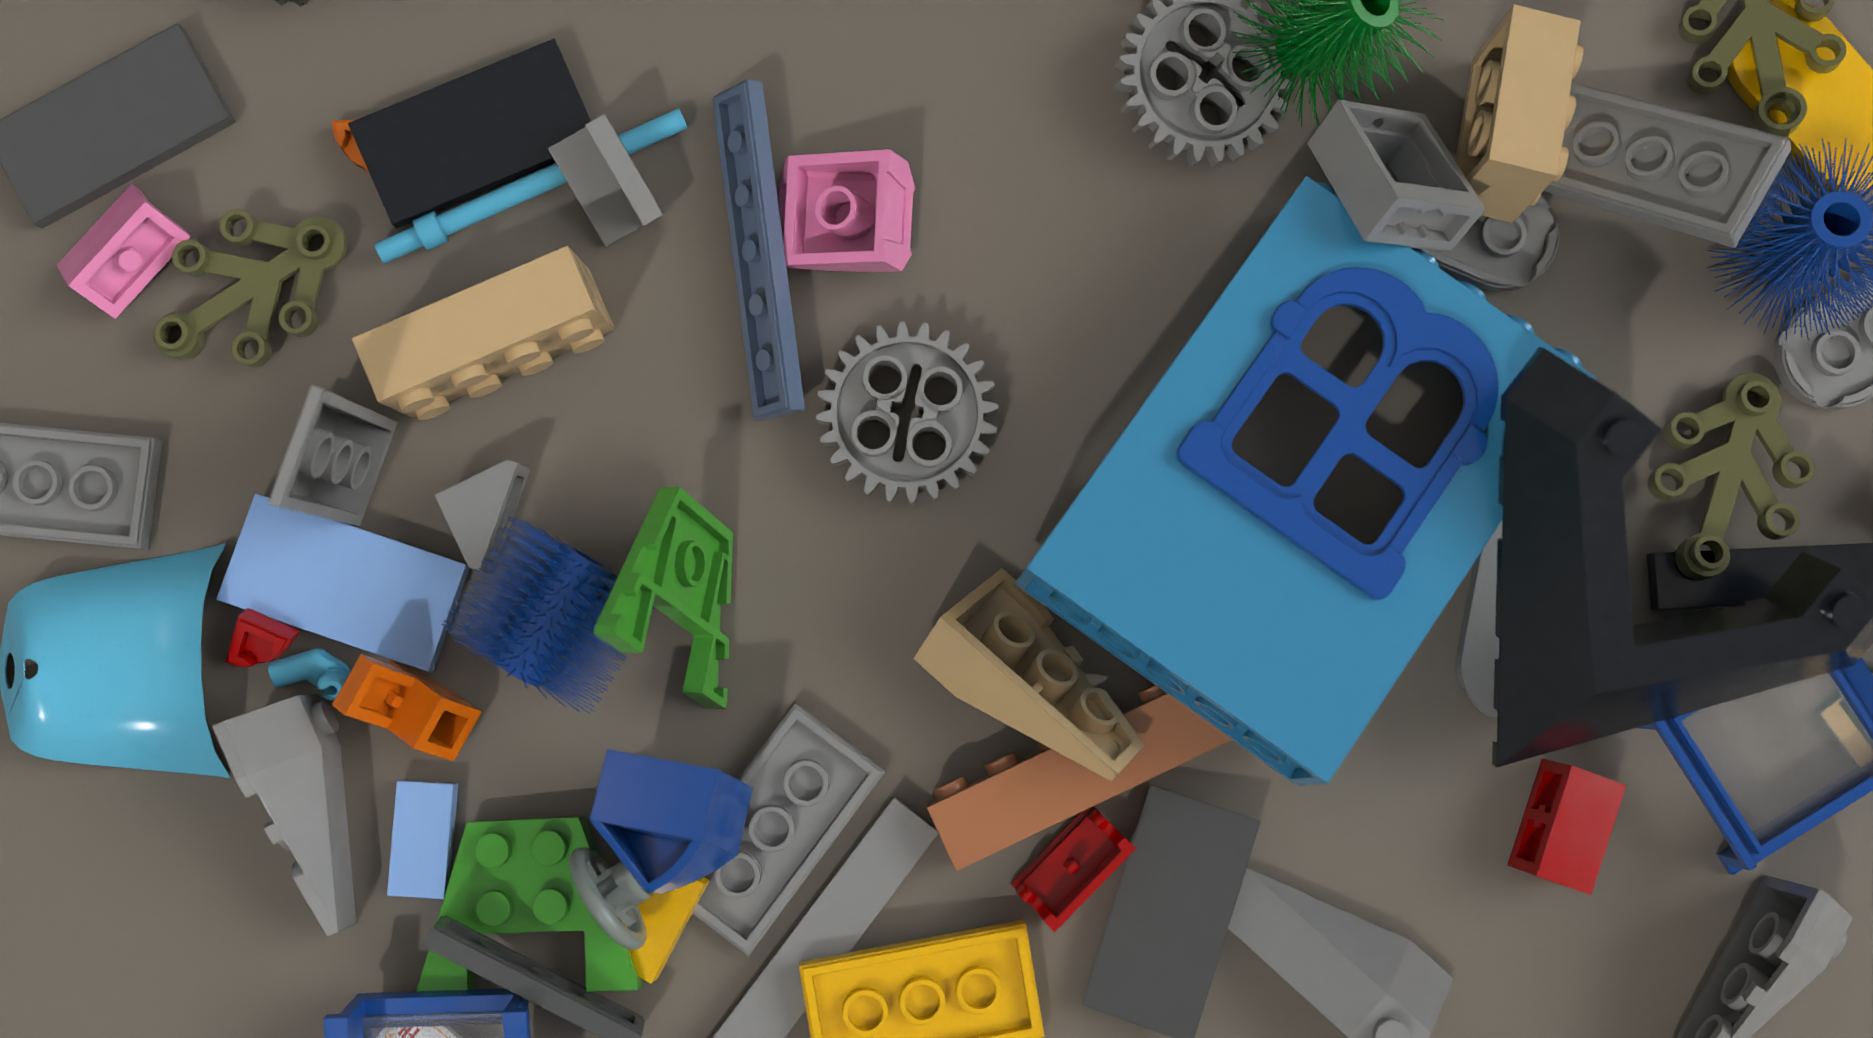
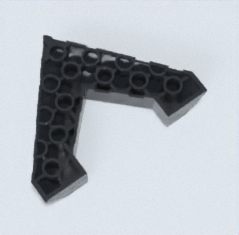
(1563, 592)

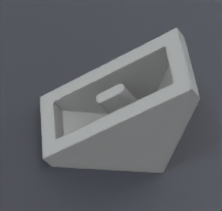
(480, 508)

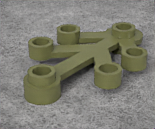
(1761, 25)
(257, 283)
(1733, 467)

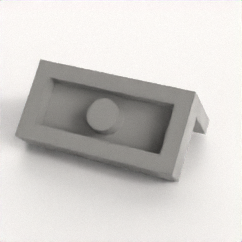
(605, 180)

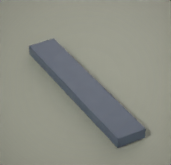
(758, 251)

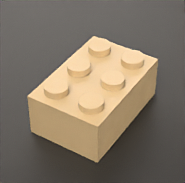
(1519, 110)

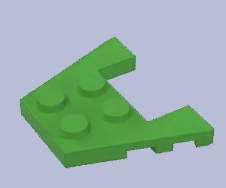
(686, 573)
(520, 881)

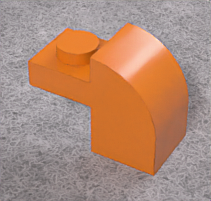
(407, 705)

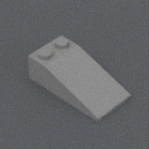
(333, 458)

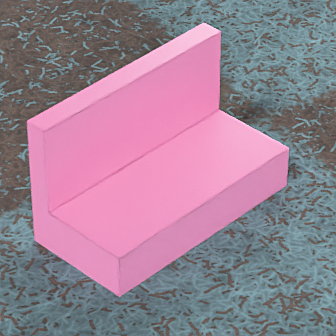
(121, 252)

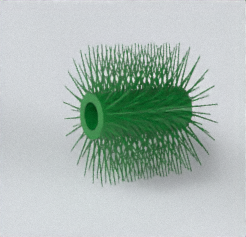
(1327, 36)

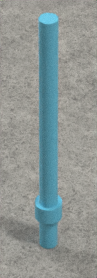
(433, 229)

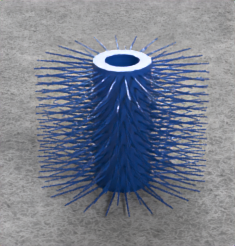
(1810, 243)
(548, 619)

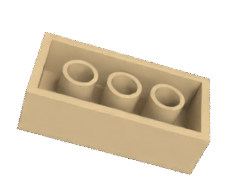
(484, 335)

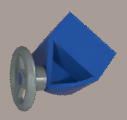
(665, 826)

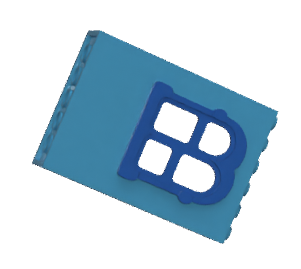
(1239, 584)

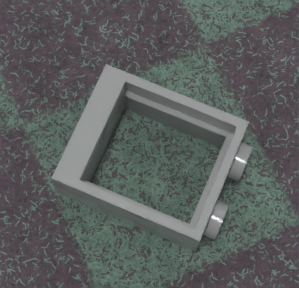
(1429, 203)

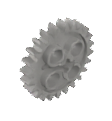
(1176, 113)
(857, 403)

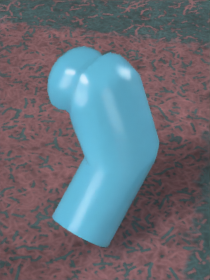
(313, 665)

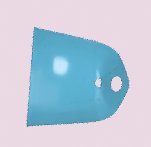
(113, 666)

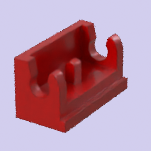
(1567, 825)
(1072, 867)

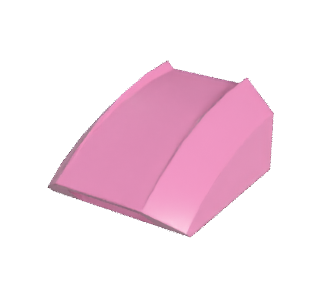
(846, 211)

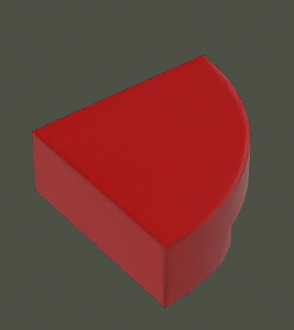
(258, 639)

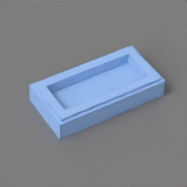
(422, 839)

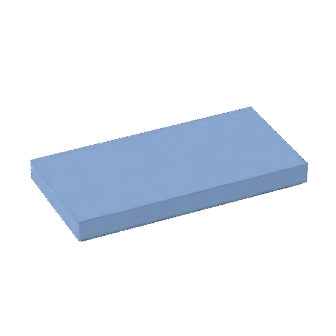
(344, 583)

